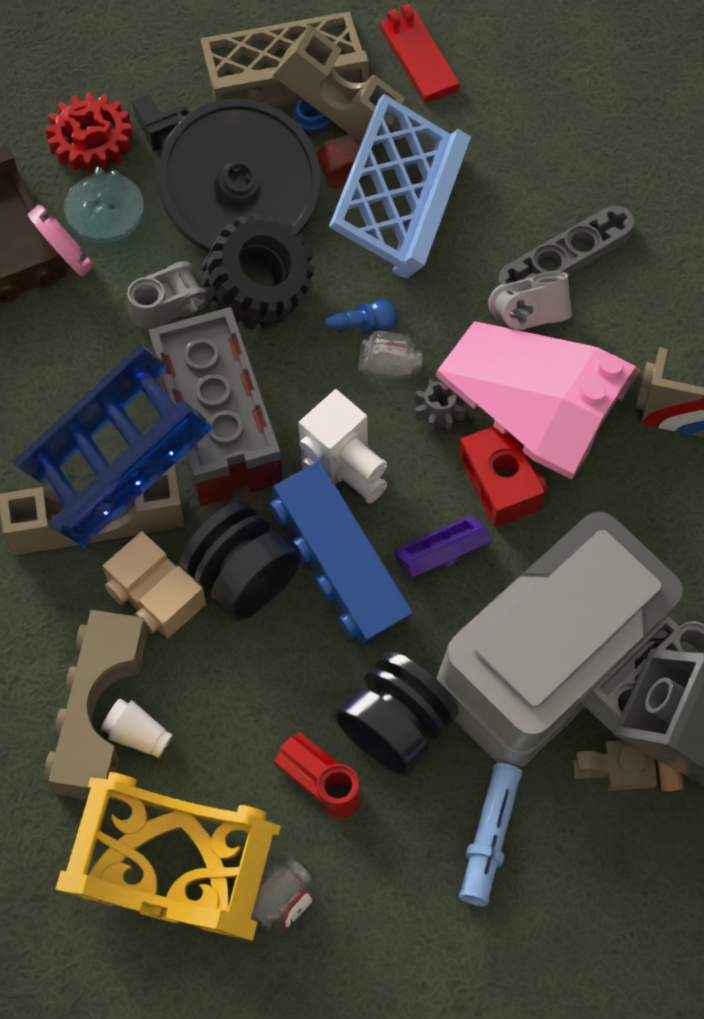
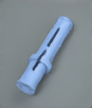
(486, 852)

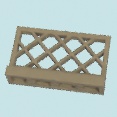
(260, 84)

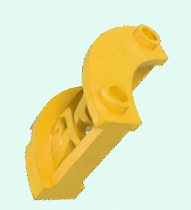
(107, 878)

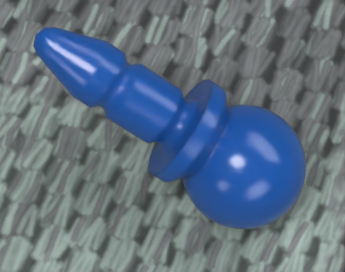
(379, 316)

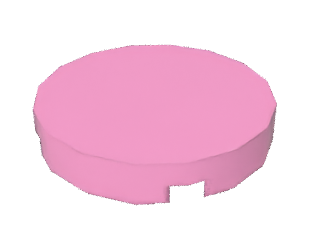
(60, 240)

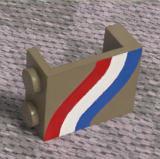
(670, 403)

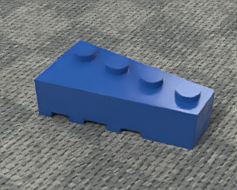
(338, 554)

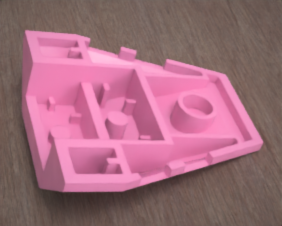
(538, 389)

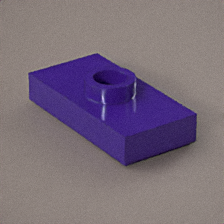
(442, 546)

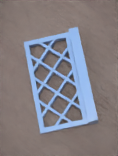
(432, 194)

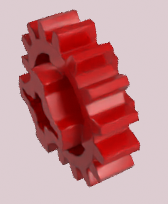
(90, 132)

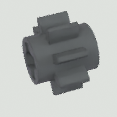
(439, 406)

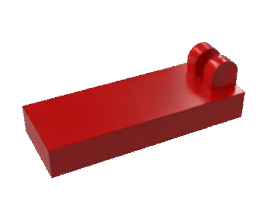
(418, 54)

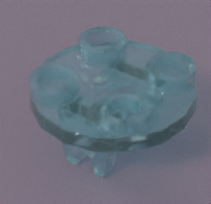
(101, 223)

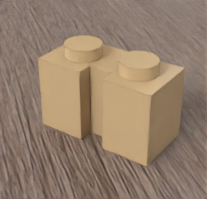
(153, 586)

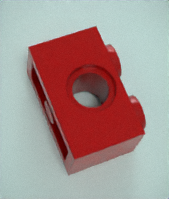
(502, 497)

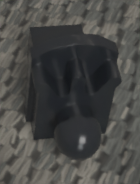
(153, 123)

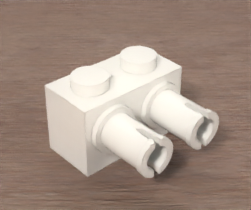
(339, 439)

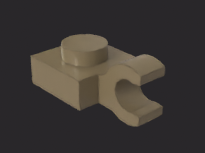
(621, 764)

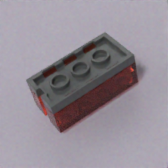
(215, 377)

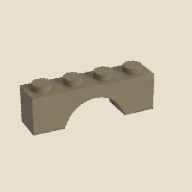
(29, 512)
(109, 651)

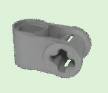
(167, 293)
(532, 301)

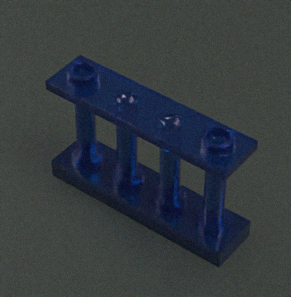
(135, 469)

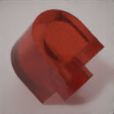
(336, 160)

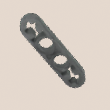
(562, 250)

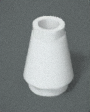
(136, 729)

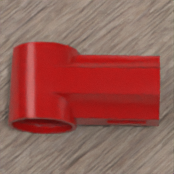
(319, 773)

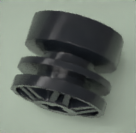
(240, 560)
(396, 712)

